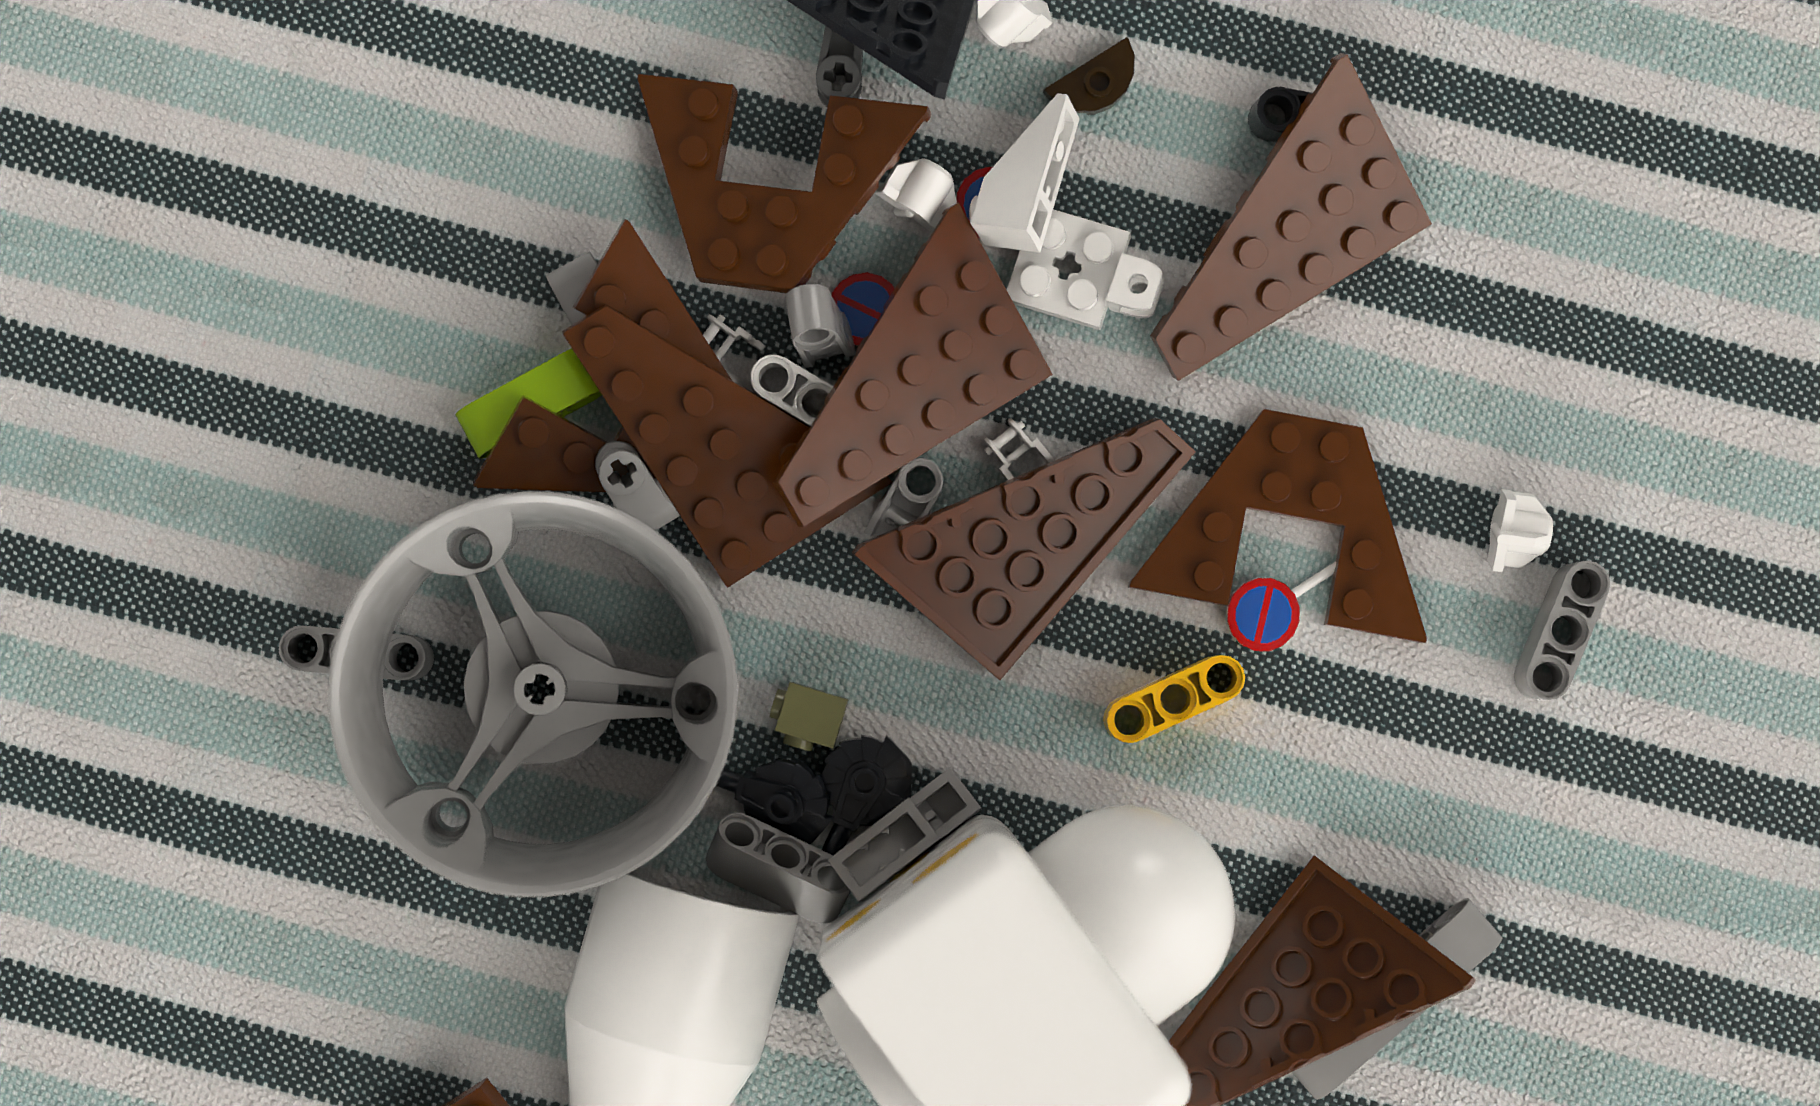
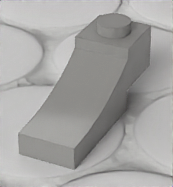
(904, 834)

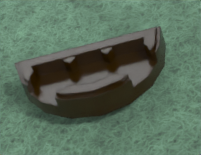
(1099, 81)

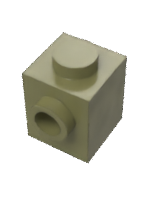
(808, 716)

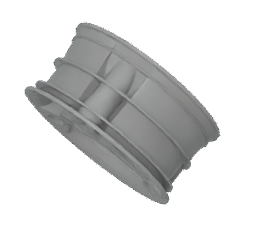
(509, 717)

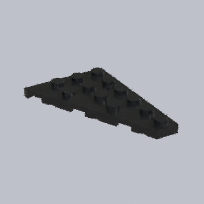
(906, 35)

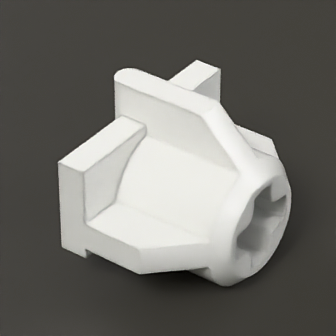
(1012, 20)
(919, 191)
(1518, 530)

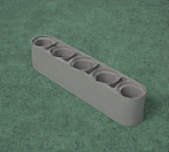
(1460, 935)

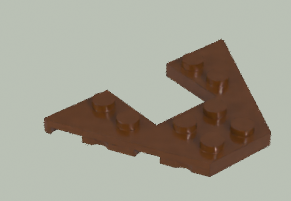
(759, 232)
(548, 450)
(1306, 473)

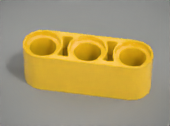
(1198, 698)

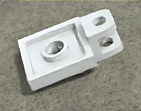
(1101, 284)

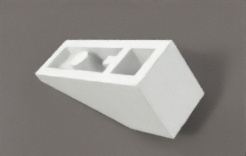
(1025, 182)

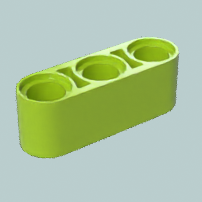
(556, 384)

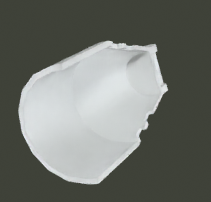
(671, 996)

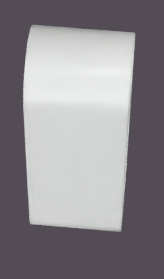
(799, 386)

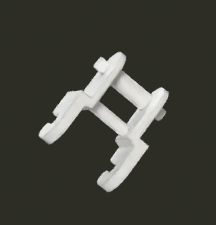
(716, 325)
(1005, 437)

